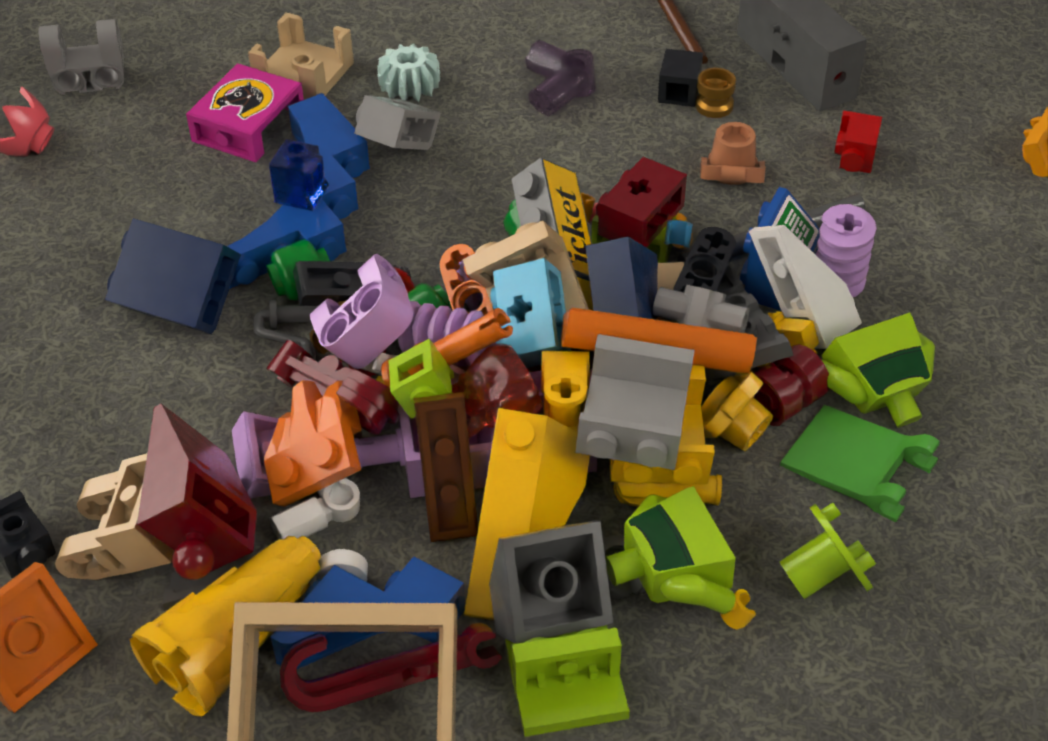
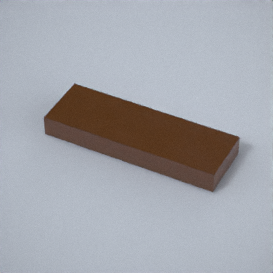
(446, 466)

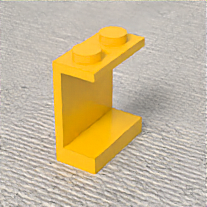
(693, 457)

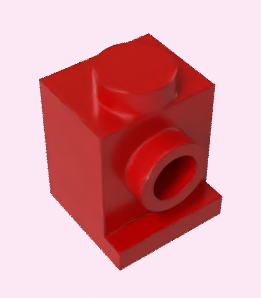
(857, 141)

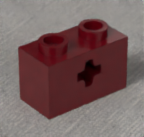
(641, 202)

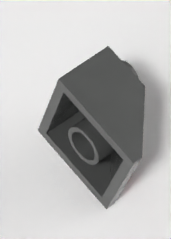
(550, 583)

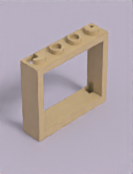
(336, 617)

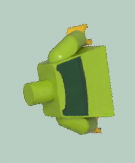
(882, 367)
(680, 557)

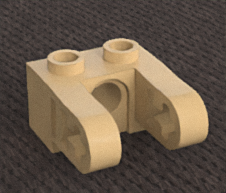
(118, 543)

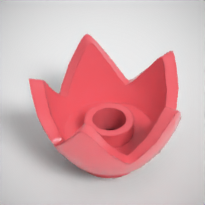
(29, 127)

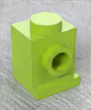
(430, 381)

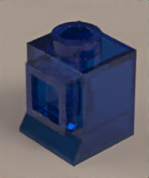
(298, 175)

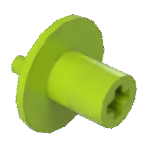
(826, 557)

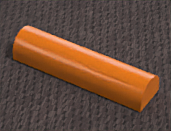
(712, 347)

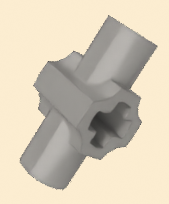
(700, 308)

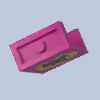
(240, 109)

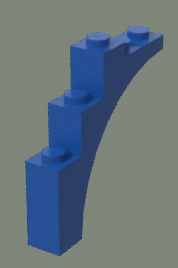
(344, 158)

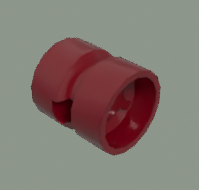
(791, 383)

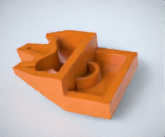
(312, 444)

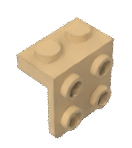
(528, 244)

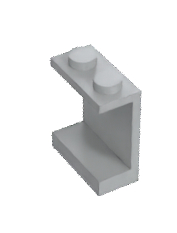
(635, 402)

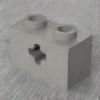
(396, 123)

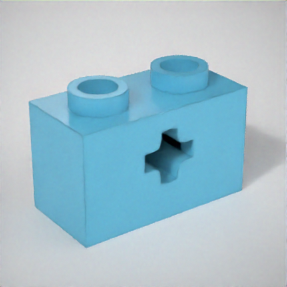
(528, 287)

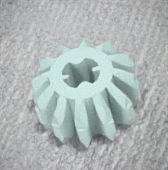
(408, 72)

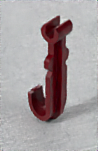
(371, 398)
(379, 675)

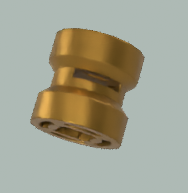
(715, 92)

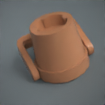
(733, 156)

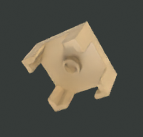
(304, 61)

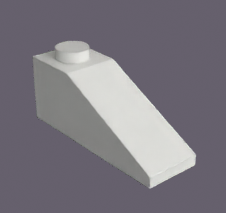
(805, 284)

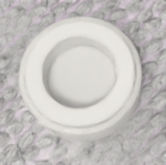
(345, 559)

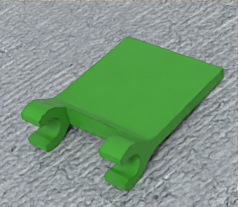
(859, 458)

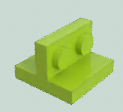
(568, 680)

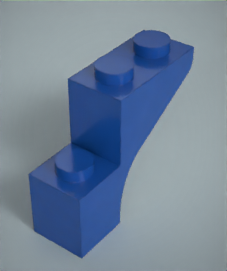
(414, 584)

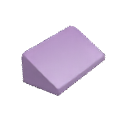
(251, 439)

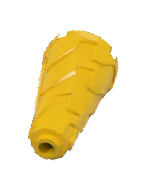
(194, 638)

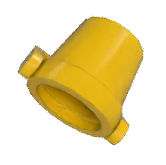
(735, 412)

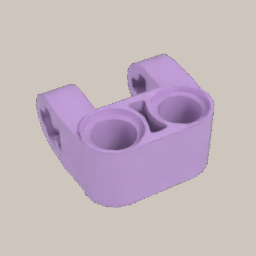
(368, 319)

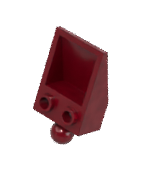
(194, 499)

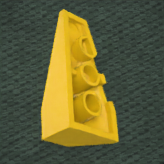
(528, 489)

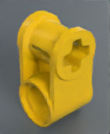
(565, 385)

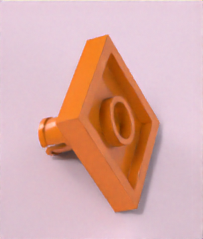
(37, 636)

